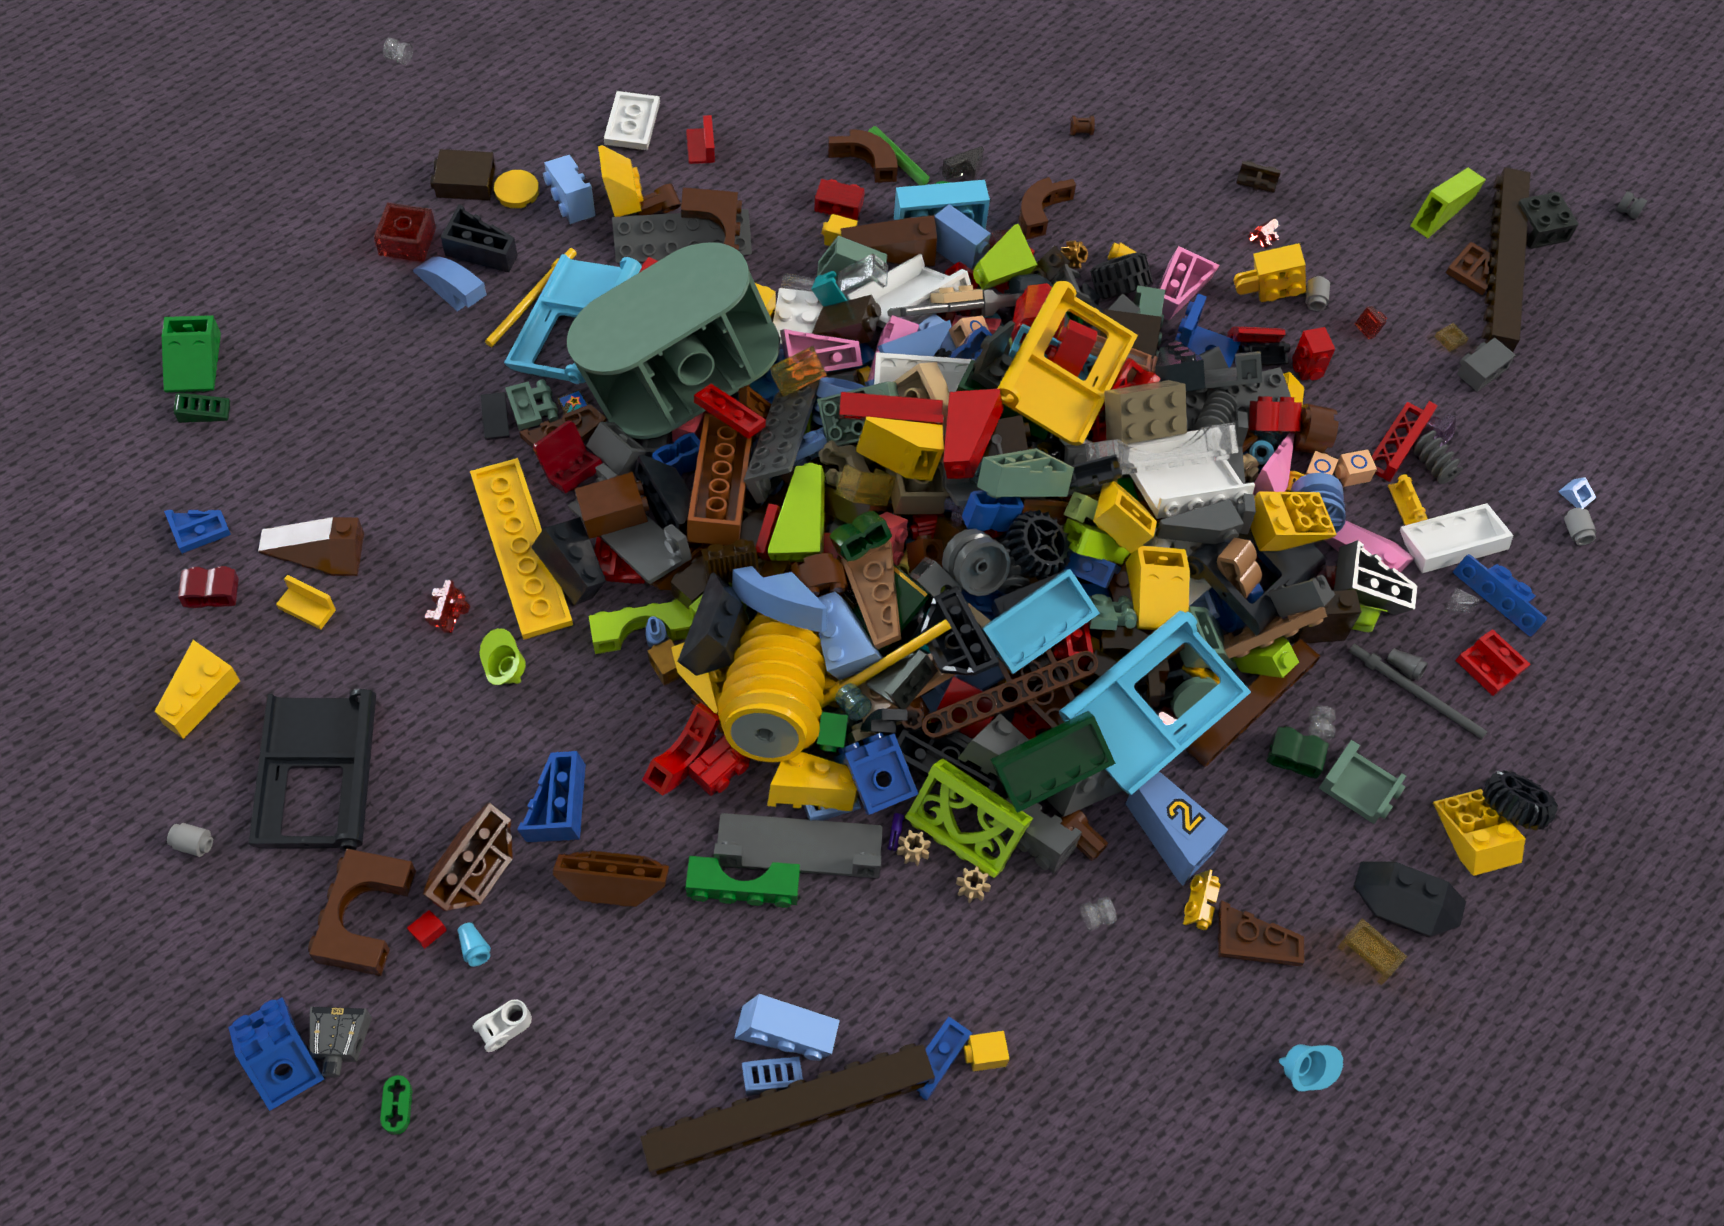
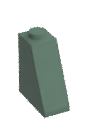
(843, 254)

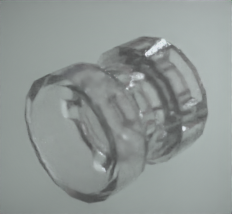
(397, 51)
(1322, 722)
(1098, 913)

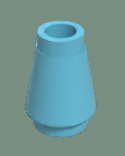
(1261, 444)
(473, 946)

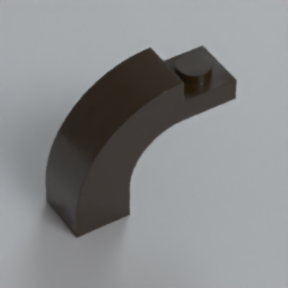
(1122, 641)

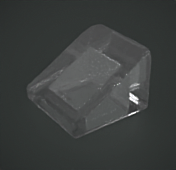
(1460, 603)

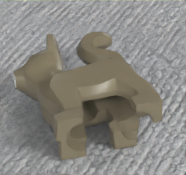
(842, 456)

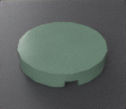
(1190, 693)

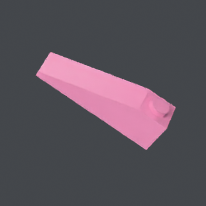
(1389, 551)

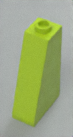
(1446, 201)
(801, 519)

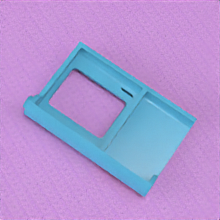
(565, 293)
(1131, 729)

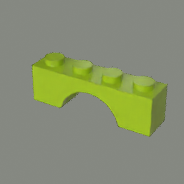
(612, 628)

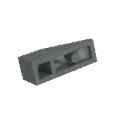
(1203, 525)

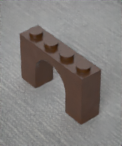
(714, 206)
(357, 874)

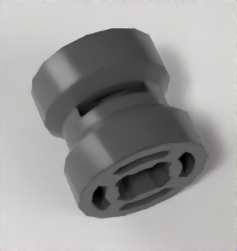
(1635, 208)

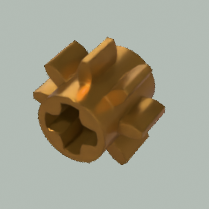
(1075, 253)

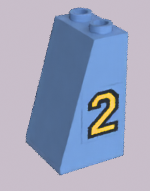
(1176, 825)

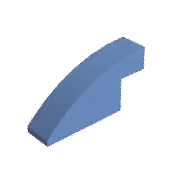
(451, 282)
(919, 343)
(780, 598)

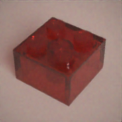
(405, 232)

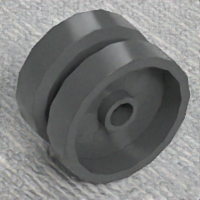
(976, 562)

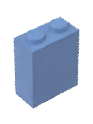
(960, 237)

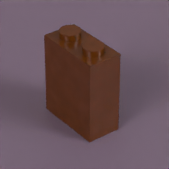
(612, 505)

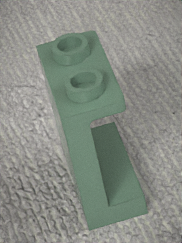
(1362, 784)

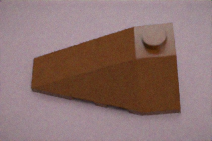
(898, 238)
(320, 544)
(1050, 704)

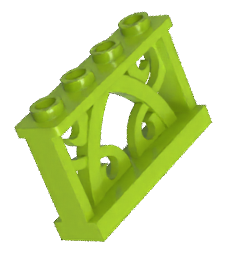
(986, 800)

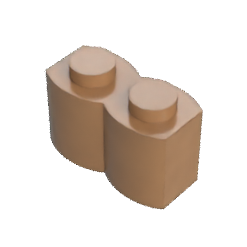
(1239, 565)

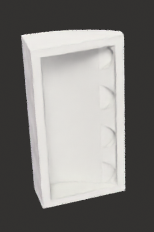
(892, 366)
(1452, 536)

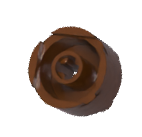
(1317, 429)
(821, 574)

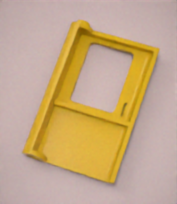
(1052, 394)

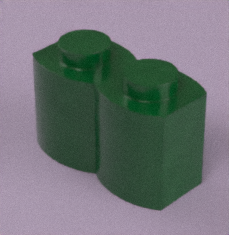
(863, 533)
(1297, 752)

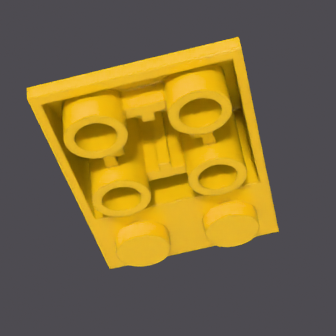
(903, 446)
(1123, 517)
(1290, 520)
(1158, 584)
(706, 685)
(1479, 834)

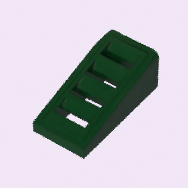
(185, 415)

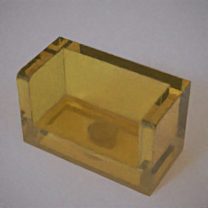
(798, 371)
(865, 486)
(1374, 949)

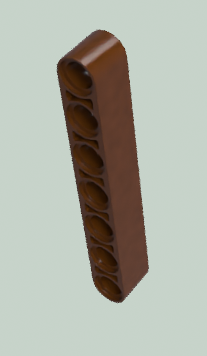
(1019, 684)
(1263, 694)

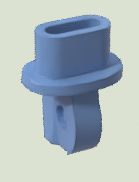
(655, 631)

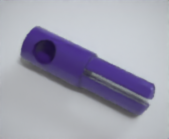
(896, 828)

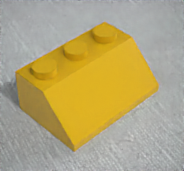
(621, 182)

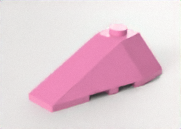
(1276, 472)

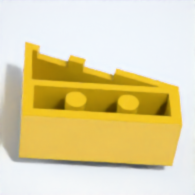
(195, 689)
(813, 782)

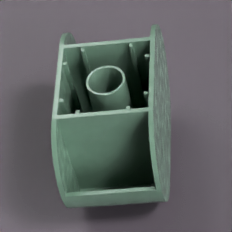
(671, 335)

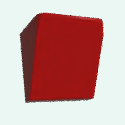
(427, 929)

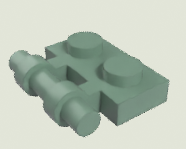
(524, 407)
(1112, 613)

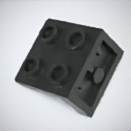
(1550, 219)
(992, 362)
(904, 679)

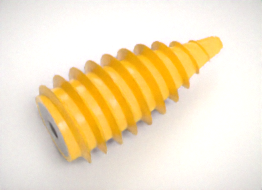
(773, 691)

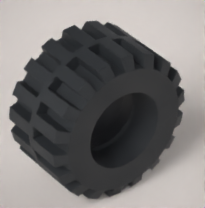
(1121, 275)

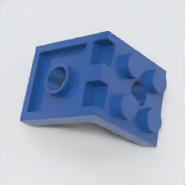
(1201, 339)
(866, 761)
(267, 1041)

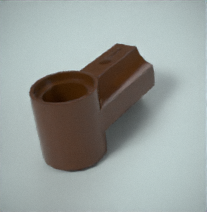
(662, 200)
(915, 713)
(1090, 842)

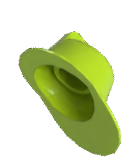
(1367, 618)
(501, 658)

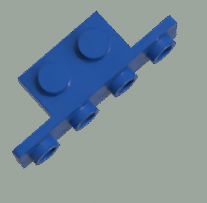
(1502, 592)

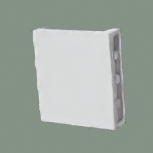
(909, 286)
(1187, 486)

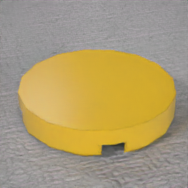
(516, 188)

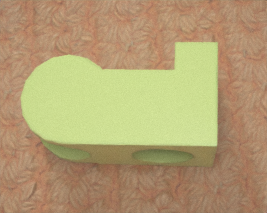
(1081, 507)

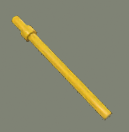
(524, 304)
(889, 660)

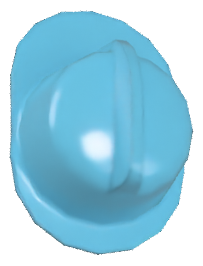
(1312, 1066)

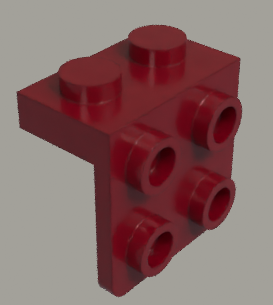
(565, 457)

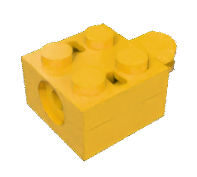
(1275, 274)

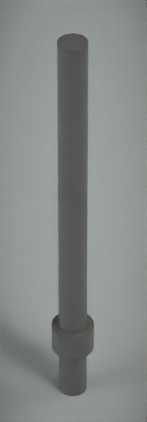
(1373, 662)

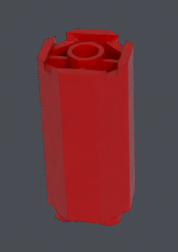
(1028, 307)

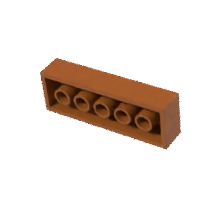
(719, 484)

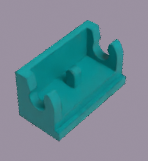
(827, 289)

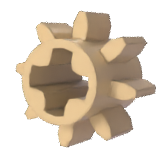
(1250, 467)
(918, 852)
(970, 892)

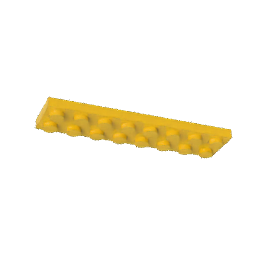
(513, 530)

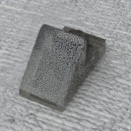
(964, 163)

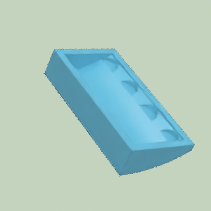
(1039, 621)

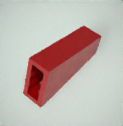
(969, 429)

